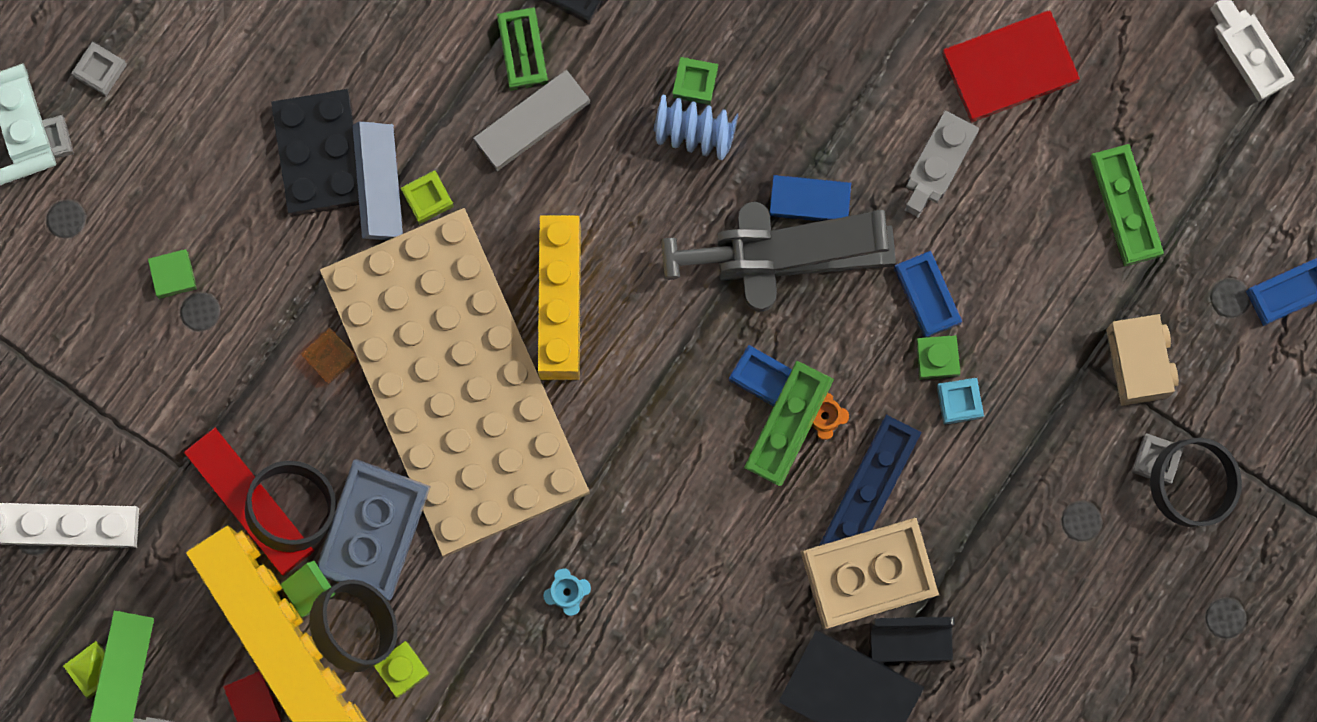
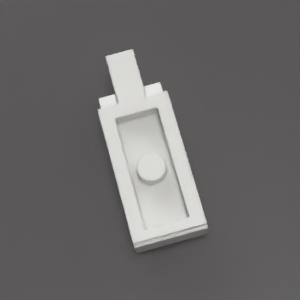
(1251, 50)

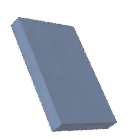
(373, 527)

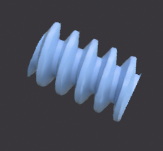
(694, 127)

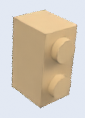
(1142, 359)

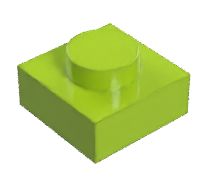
(402, 669)

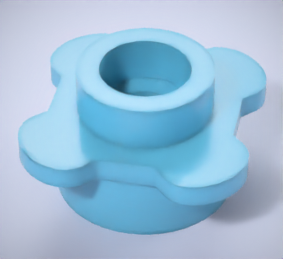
(578, 589)

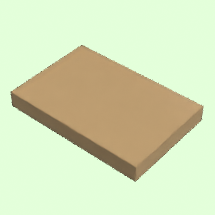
(869, 573)

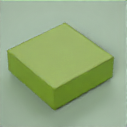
(427, 197)

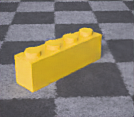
(559, 297)

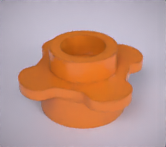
(836, 417)

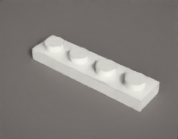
(69, 525)

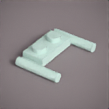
(22, 127)

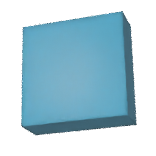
(960, 401)

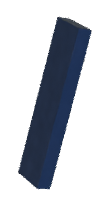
(873, 480)

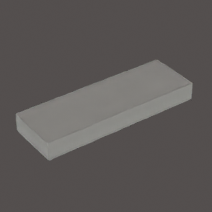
(531, 120)

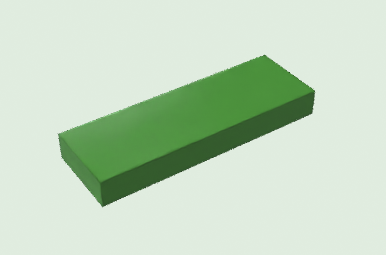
(1126, 205)
(789, 423)
(122, 668)

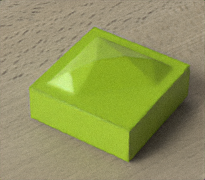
(86, 668)

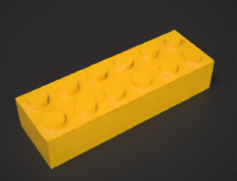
(271, 629)

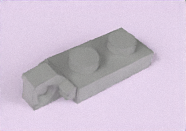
(939, 161)

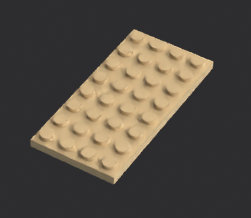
(454, 381)

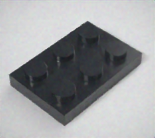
(317, 151)

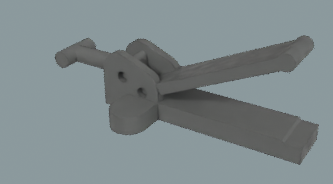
(761, 254)

